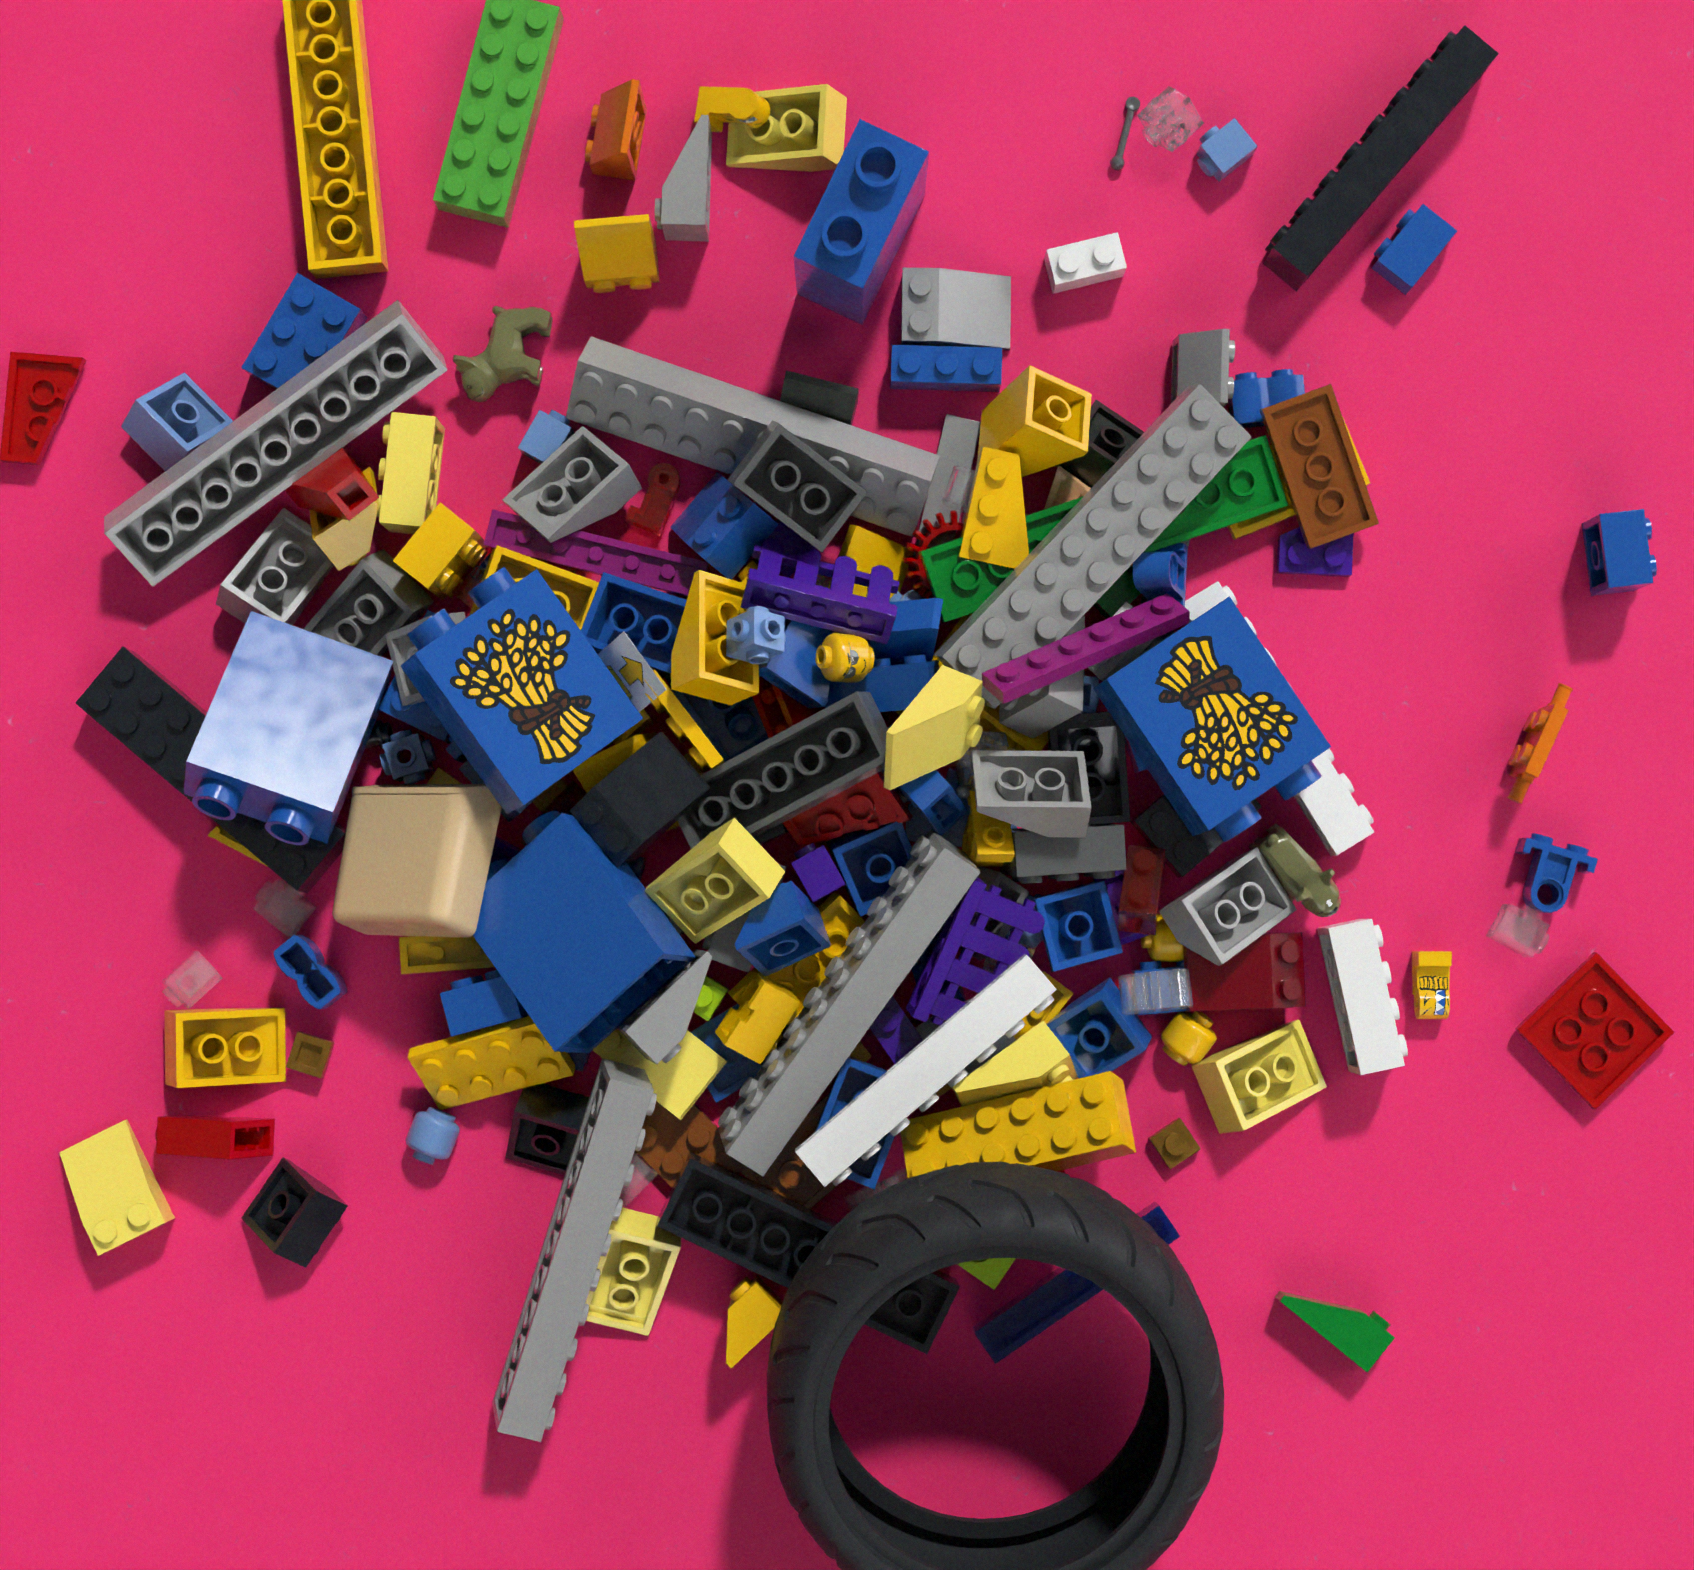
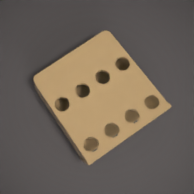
(416, 859)

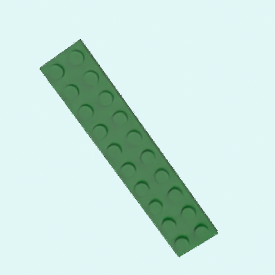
(1238, 492)

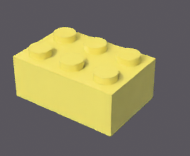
(410, 471)

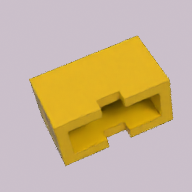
(759, 1019)

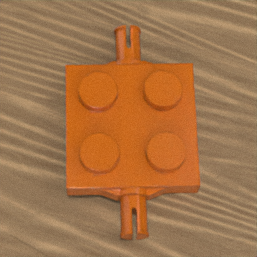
(1541, 731)

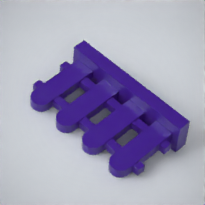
(817, 605)
(959, 932)

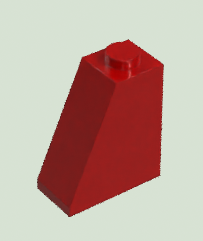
(215, 1136)

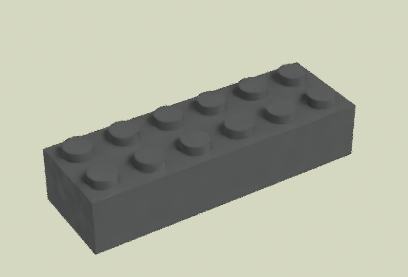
(792, 770)

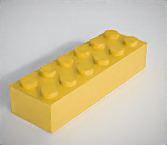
(1039, 1128)

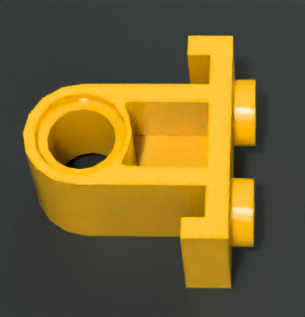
(986, 838)

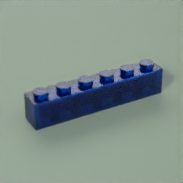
(1050, 1300)

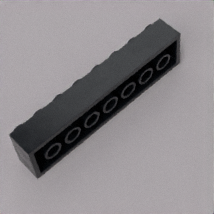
(1384, 152)
(160, 728)
(776, 1238)

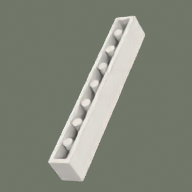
(1329, 799)
(925, 1070)

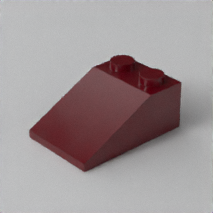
(1258, 977)

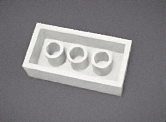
(1362, 997)

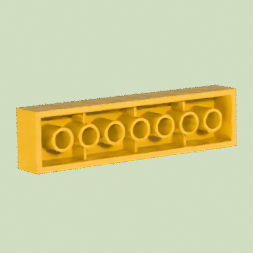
(335, 137)

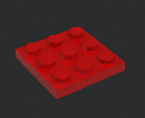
(1594, 1030)

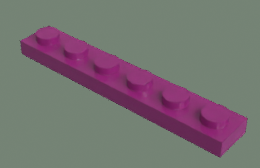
(596, 554)
(1085, 648)

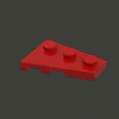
(35, 403)
(854, 809)

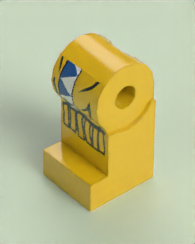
(731, 106)
(1431, 983)

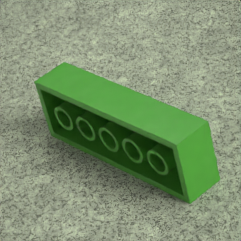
(498, 110)

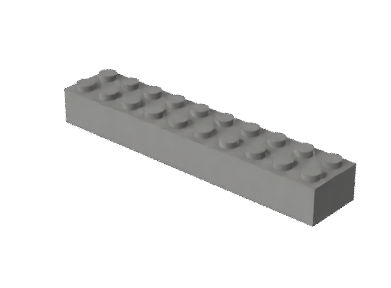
(721, 423)
(275, 443)
(1099, 536)
(846, 1001)
(572, 1250)

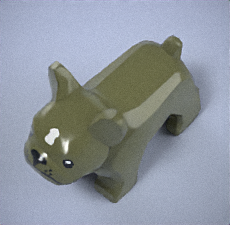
(505, 355)
(1299, 872)

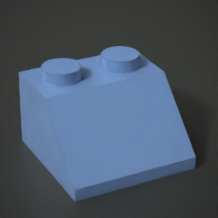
(174, 420)

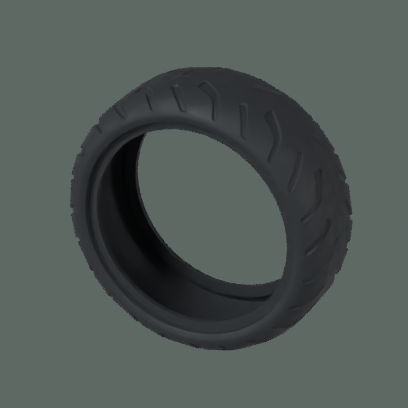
(968, 1215)

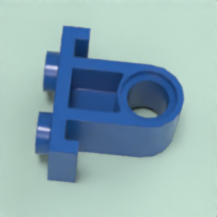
(1162, 572)
(1553, 868)

